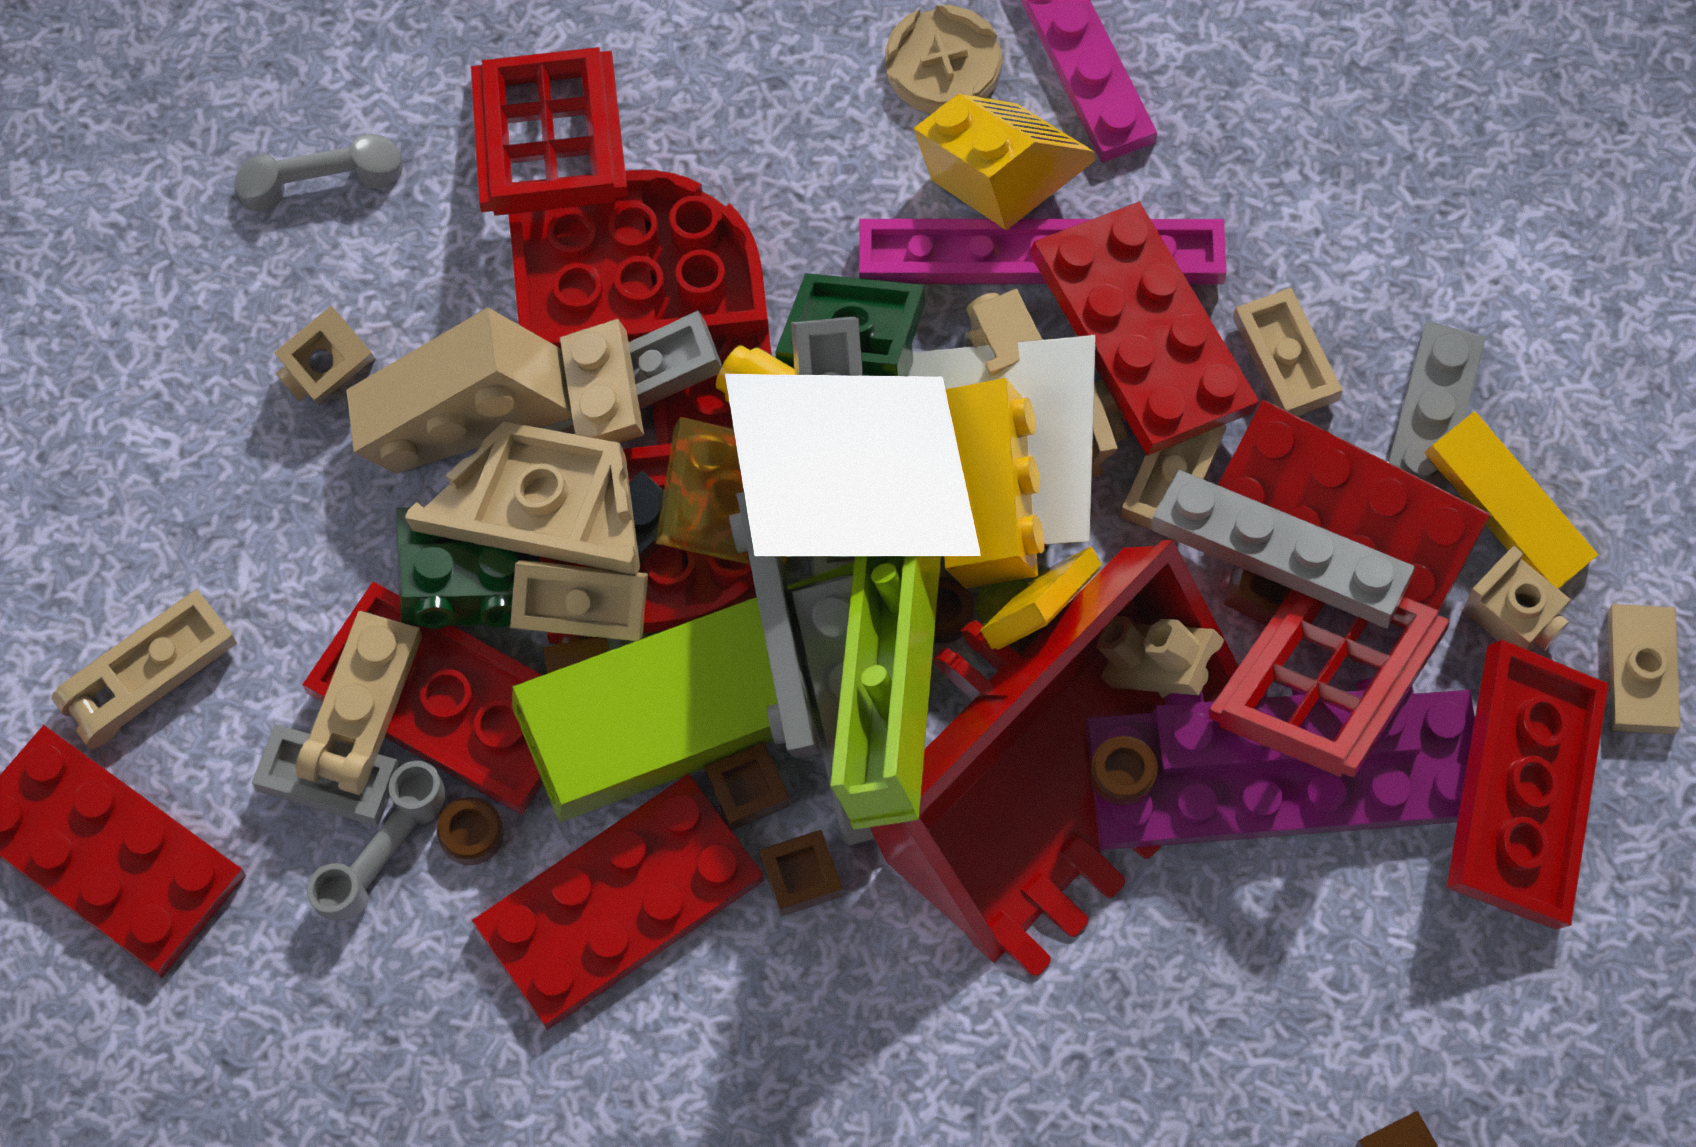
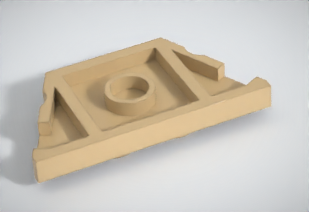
(540, 498)

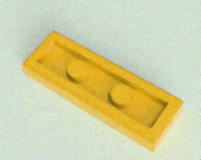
(1519, 508)
(1041, 599)

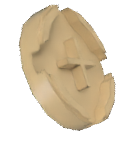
(942, 56)

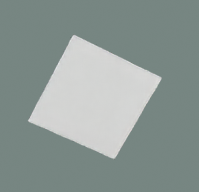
(1060, 385)
(850, 466)

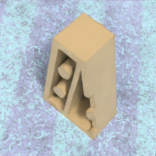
(457, 393)

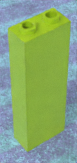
(651, 708)

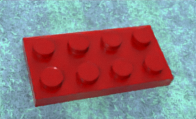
(1148, 328)
(1357, 497)
(452, 705)
(1528, 785)
(109, 852)
(617, 901)

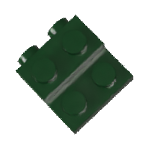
(885, 313)
(452, 580)

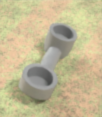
(369, 155)
(340, 890)

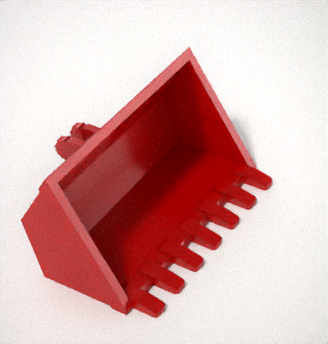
(1010, 777)

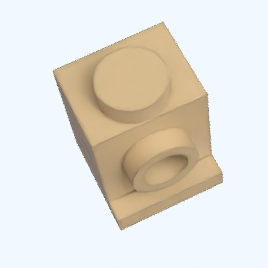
(1001, 324)
(328, 334)
(1497, 611)

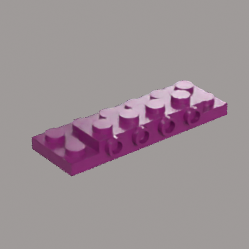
(1235, 789)

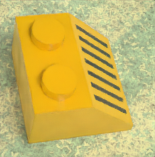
(998, 156)

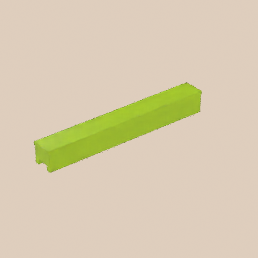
(885, 689)

